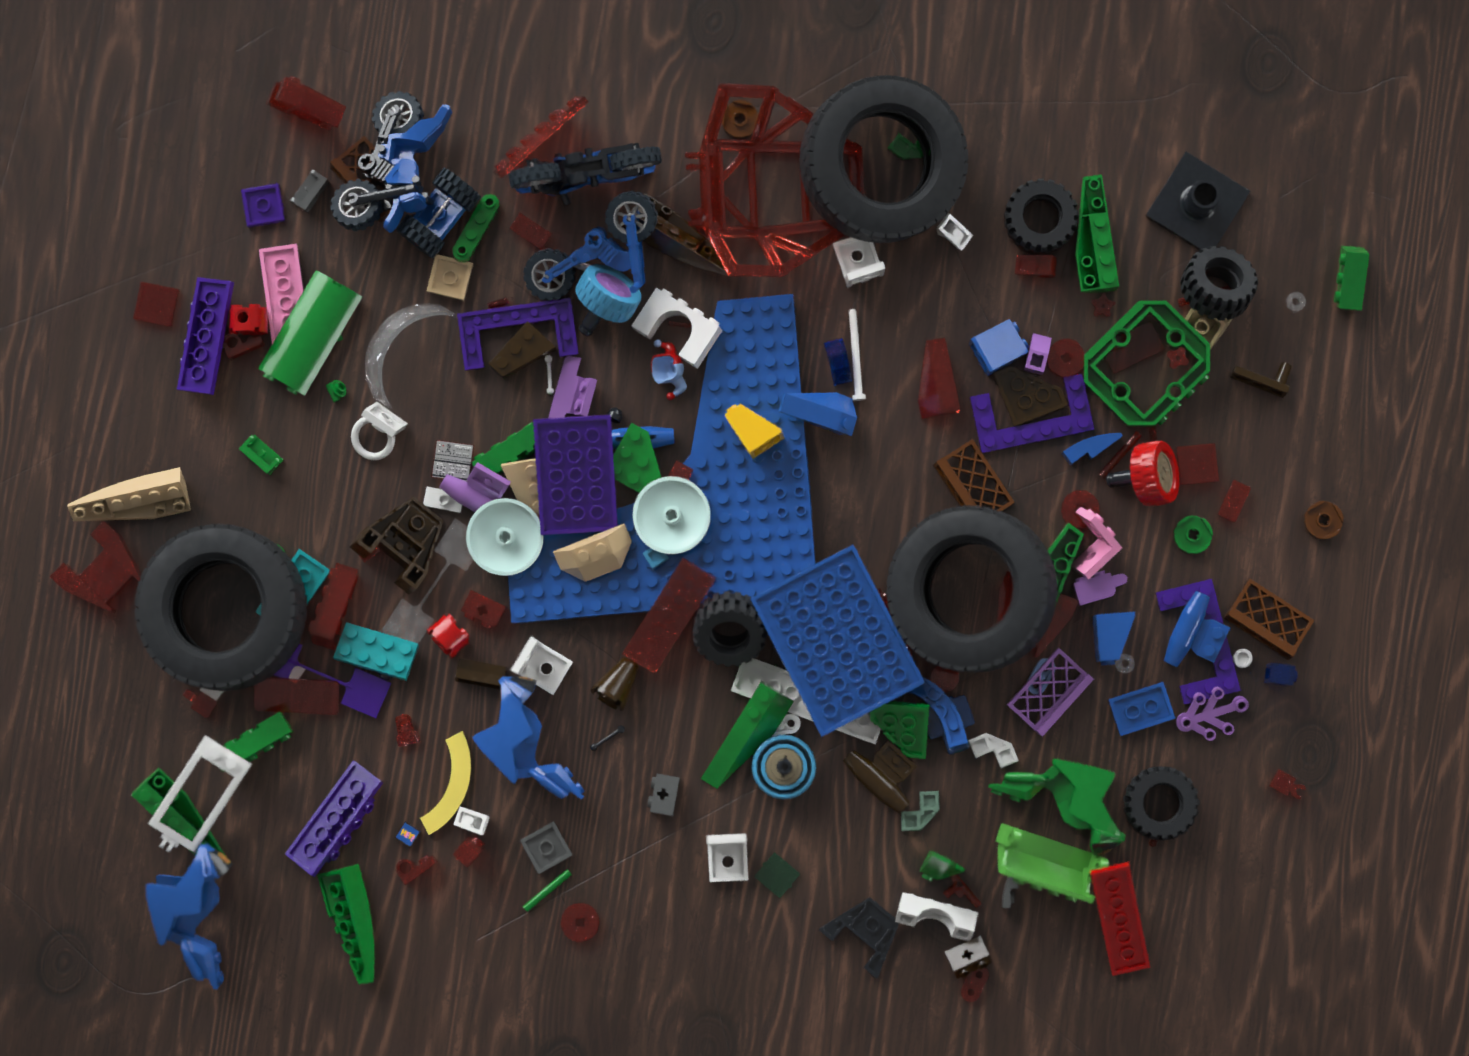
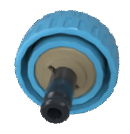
(783, 766)

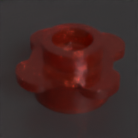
(1173, 354)

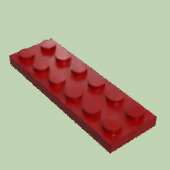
(1120, 918)

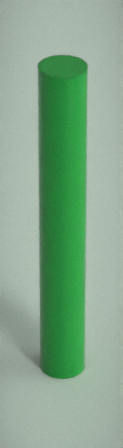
(547, 890)

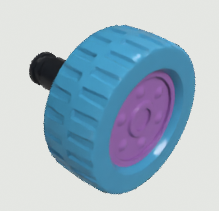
(606, 296)

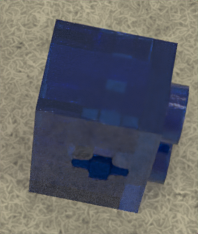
(1280, 674)

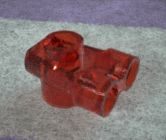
(406, 731)

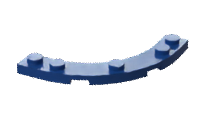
(945, 711)

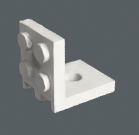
(859, 270)
(532, 659)
(727, 845)

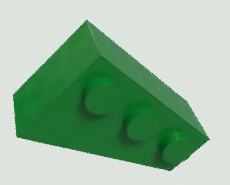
(1351, 277)

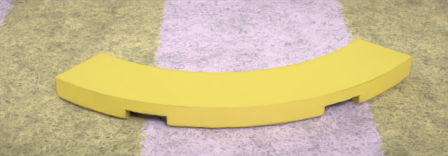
(457, 785)

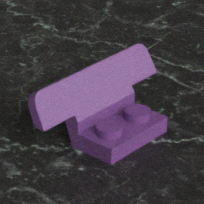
(572, 392)

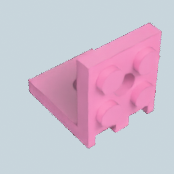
(1101, 550)

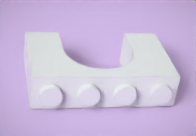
(662, 306)

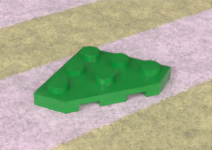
(635, 459)
(904, 725)

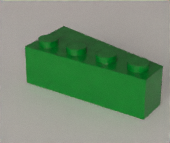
(515, 448)
(1063, 553)
(261, 738)

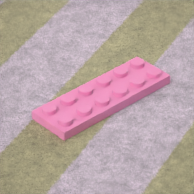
(281, 283)

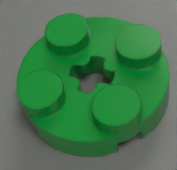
(1203, 537)

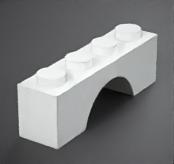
(958, 920)

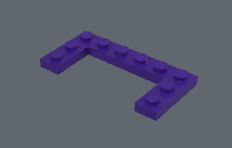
(473, 322)
(993, 439)
(1223, 665)

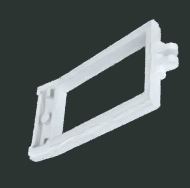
(223, 759)

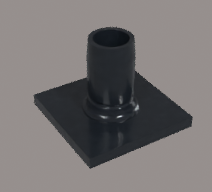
(1197, 203)

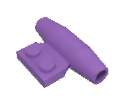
(481, 487)

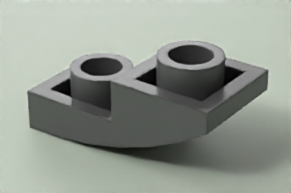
(1008, 896)

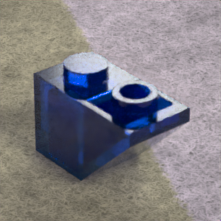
(838, 361)

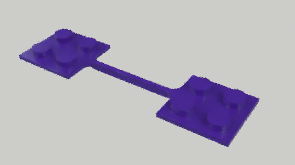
(362, 692)

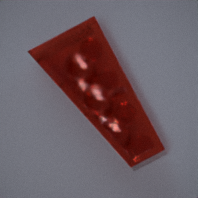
(333, 606)

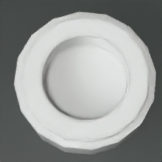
(1242, 658)

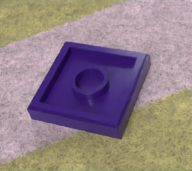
(263, 205)

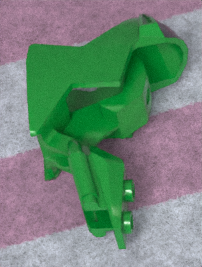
(1078, 796)

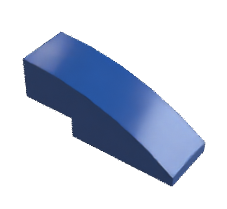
(1090, 447)

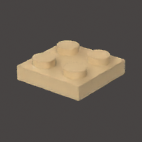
(449, 277)

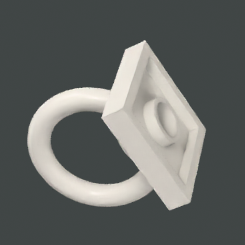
(383, 421)

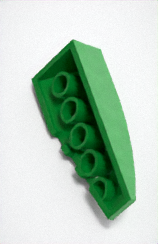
(752, 728)
(349, 906)

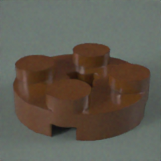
(733, 110)
(1312, 518)

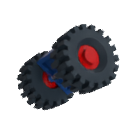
(433, 223)

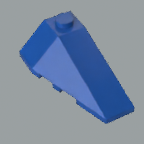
(825, 410)

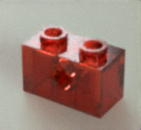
(494, 609)
(469, 850)

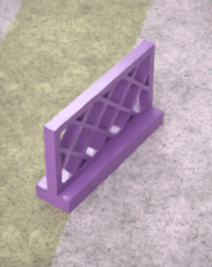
(1062, 703)

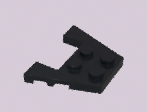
(871, 925)

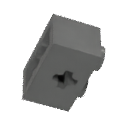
(667, 805)

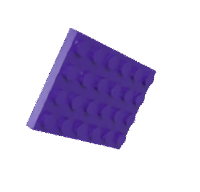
(575, 474)

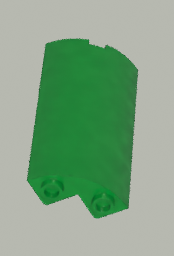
(309, 333)

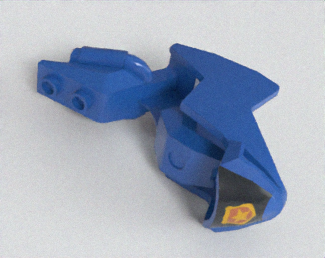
(515, 739)
(182, 903)

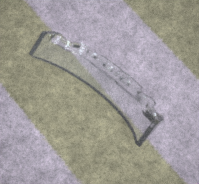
(384, 337)

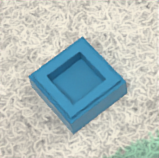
(655, 558)

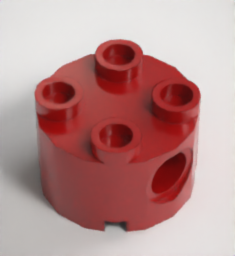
(248, 320)
(448, 635)

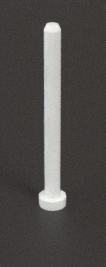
(859, 396)

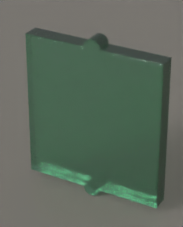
(777, 875)

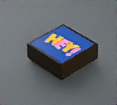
(407, 834)

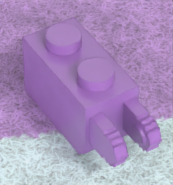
(1098, 587)

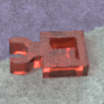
(1284, 783)

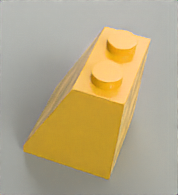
(753, 430)

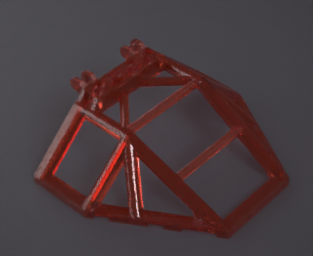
(713, 177)

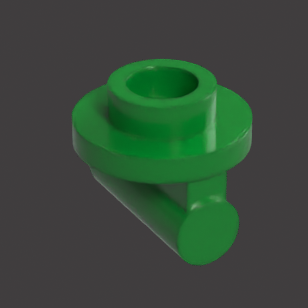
(336, 390)

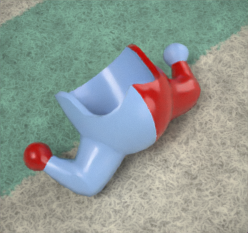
(668, 368)

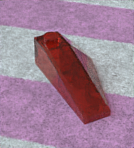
(937, 383)

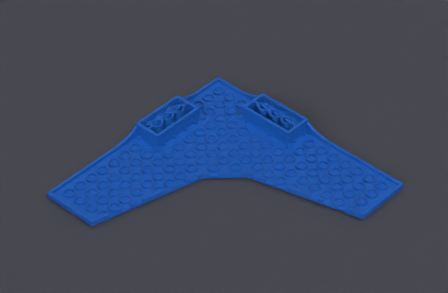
(757, 505)

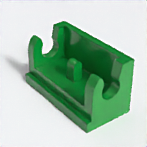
(261, 454)

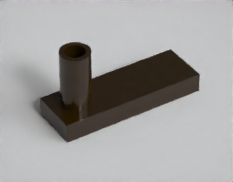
(1277, 387)

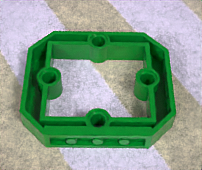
(1173, 323)

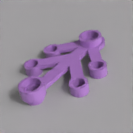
(1209, 714)

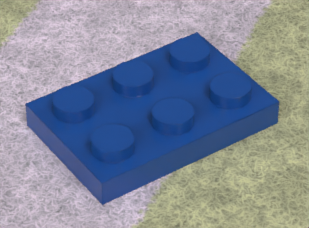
(1141, 708)

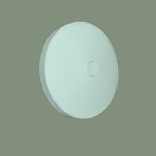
(671, 515)
(504, 536)

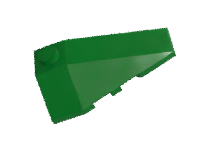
(939, 867)

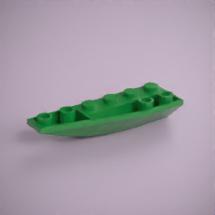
(1094, 240)
(180, 814)

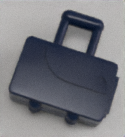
(936, 729)

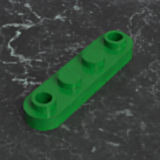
(476, 228)

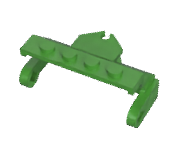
(1046, 863)

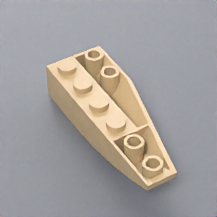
(136, 498)

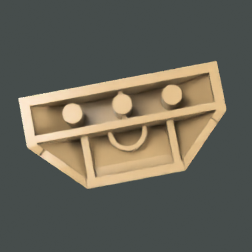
(595, 554)

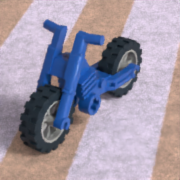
(603, 248)

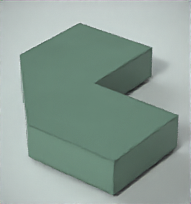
(928, 809)

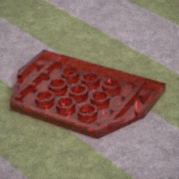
(542, 132)

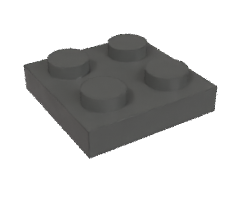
(546, 847)

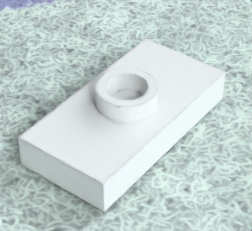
(439, 499)

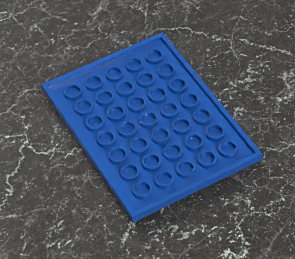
(837, 640)

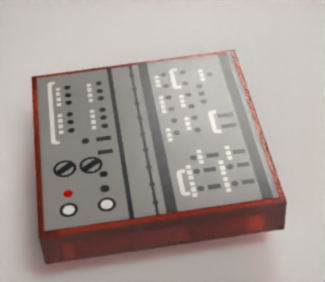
(452, 459)

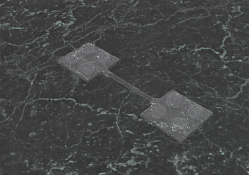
(410, 621)

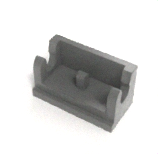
(310, 191)

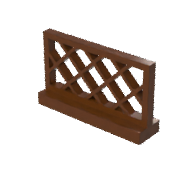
(344, 172)
(958, 488)
(1264, 634)

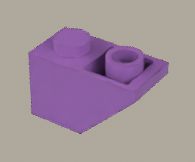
(1037, 354)

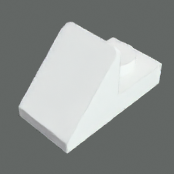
(954, 232)
(471, 820)

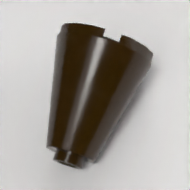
(617, 684)

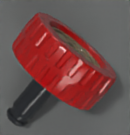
(1151, 473)

